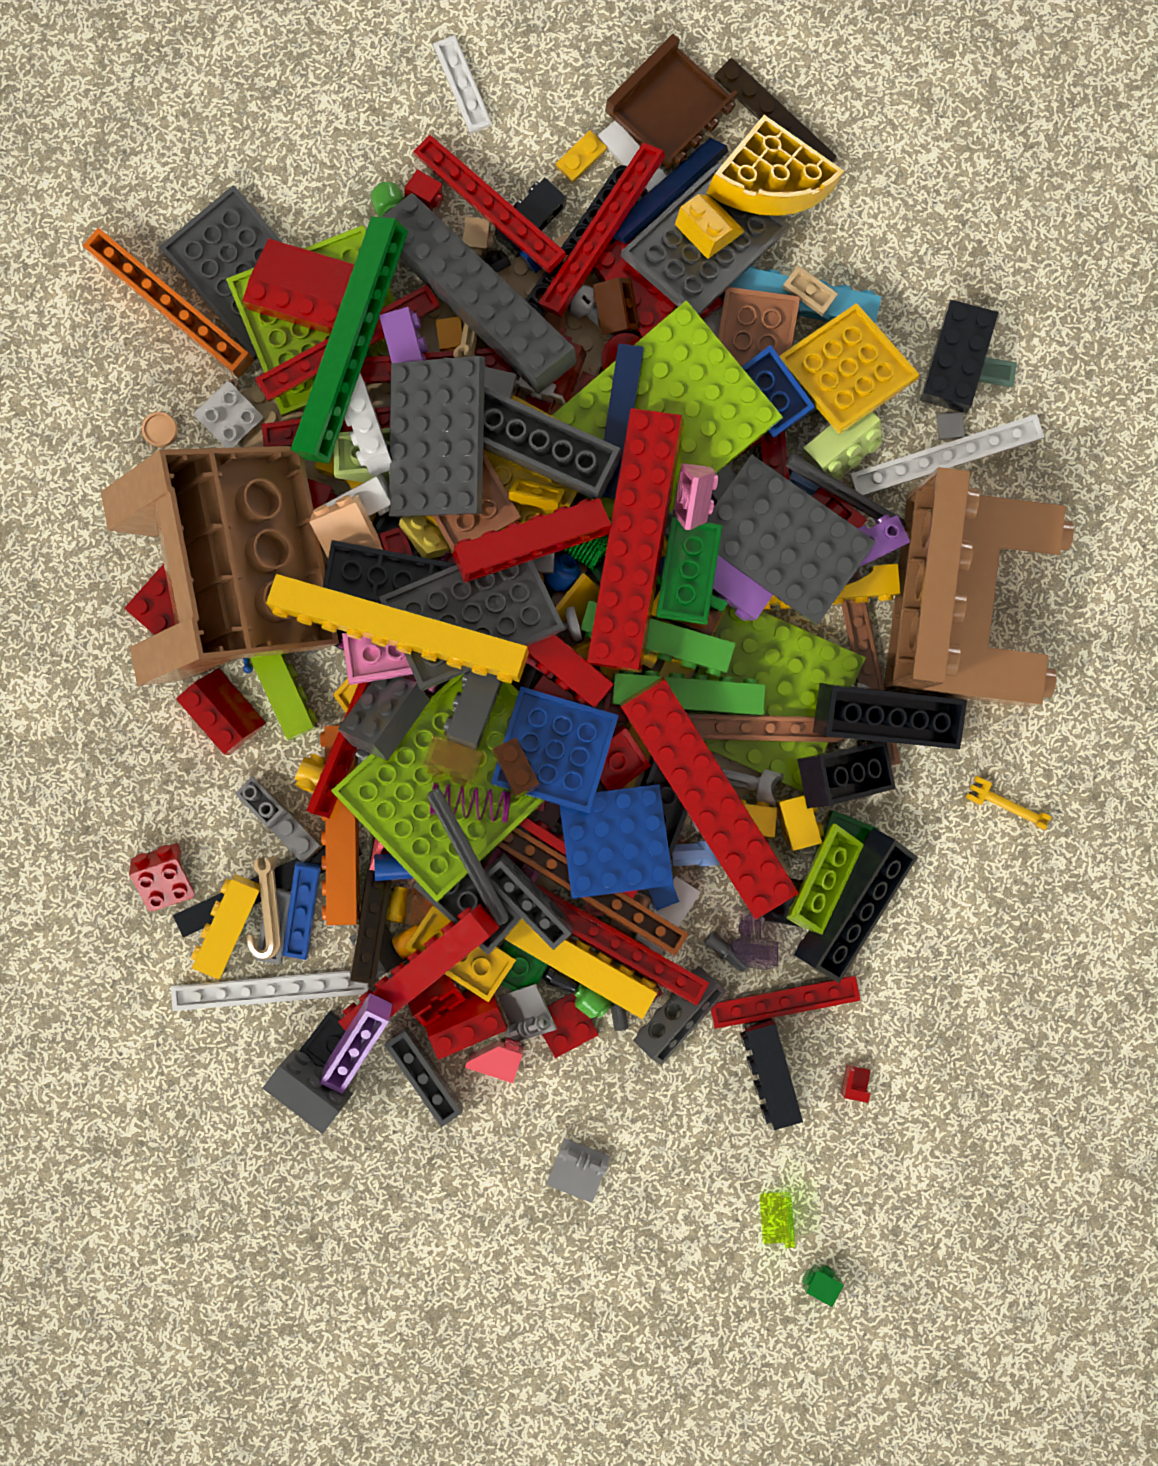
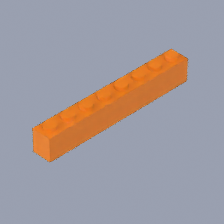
(168, 303)
(341, 856)

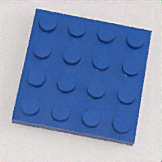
(563, 746)
(617, 844)

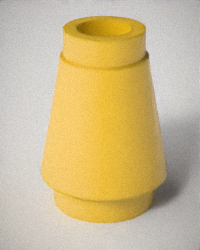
(397, 905)

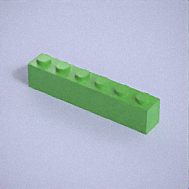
(678, 644)
(697, 693)

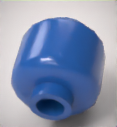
(565, 573)

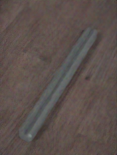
(837, 488)
(467, 856)

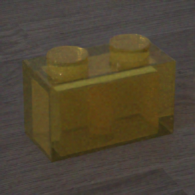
(453, 761)

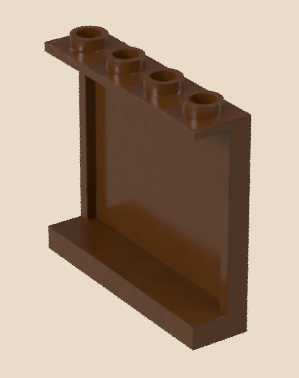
(670, 103)

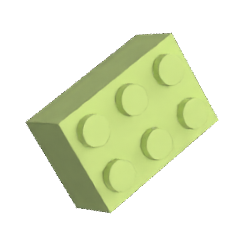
(840, 452)

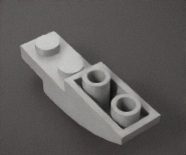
(279, 819)

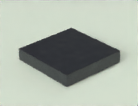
(323, 1039)

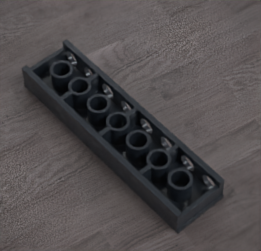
(373, 571)

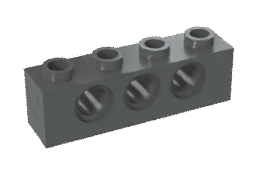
(529, 901)
(678, 1028)

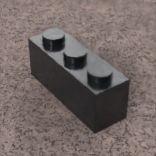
(539, 207)

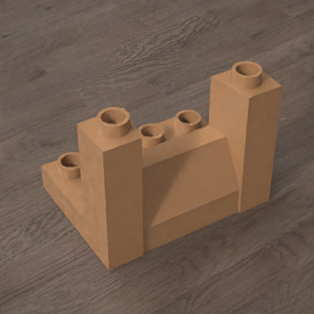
(223, 535)
(950, 590)

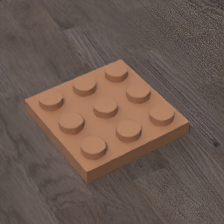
(755, 321)
(496, 511)

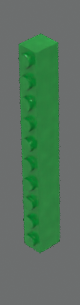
(349, 339)

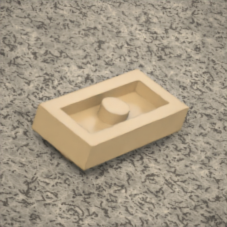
(810, 289)

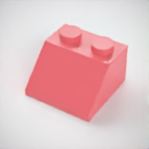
(497, 1059)

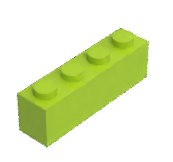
(285, 695)

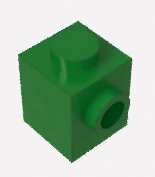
(822, 1284)

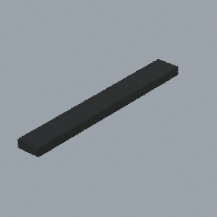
(197, 916)

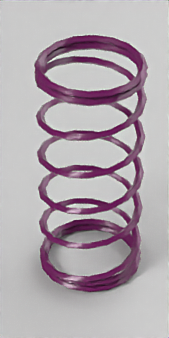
(507, 796)

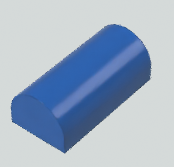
(389, 868)

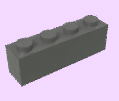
(424, 1076)

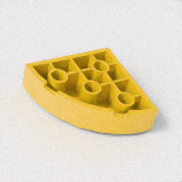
(773, 173)

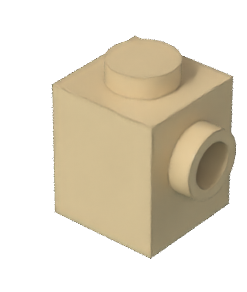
(478, 235)

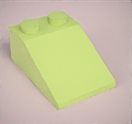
(347, 463)

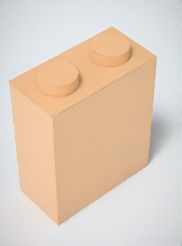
(345, 522)

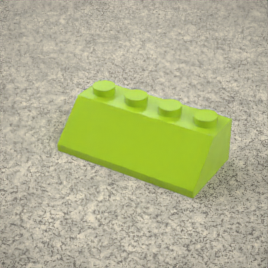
(825, 880)

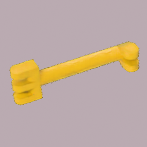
(984, 793)

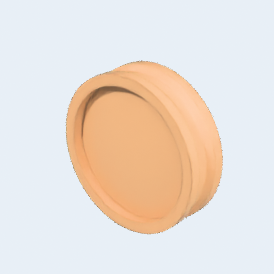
(159, 429)

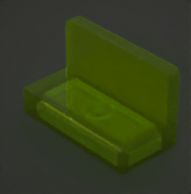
(777, 1218)

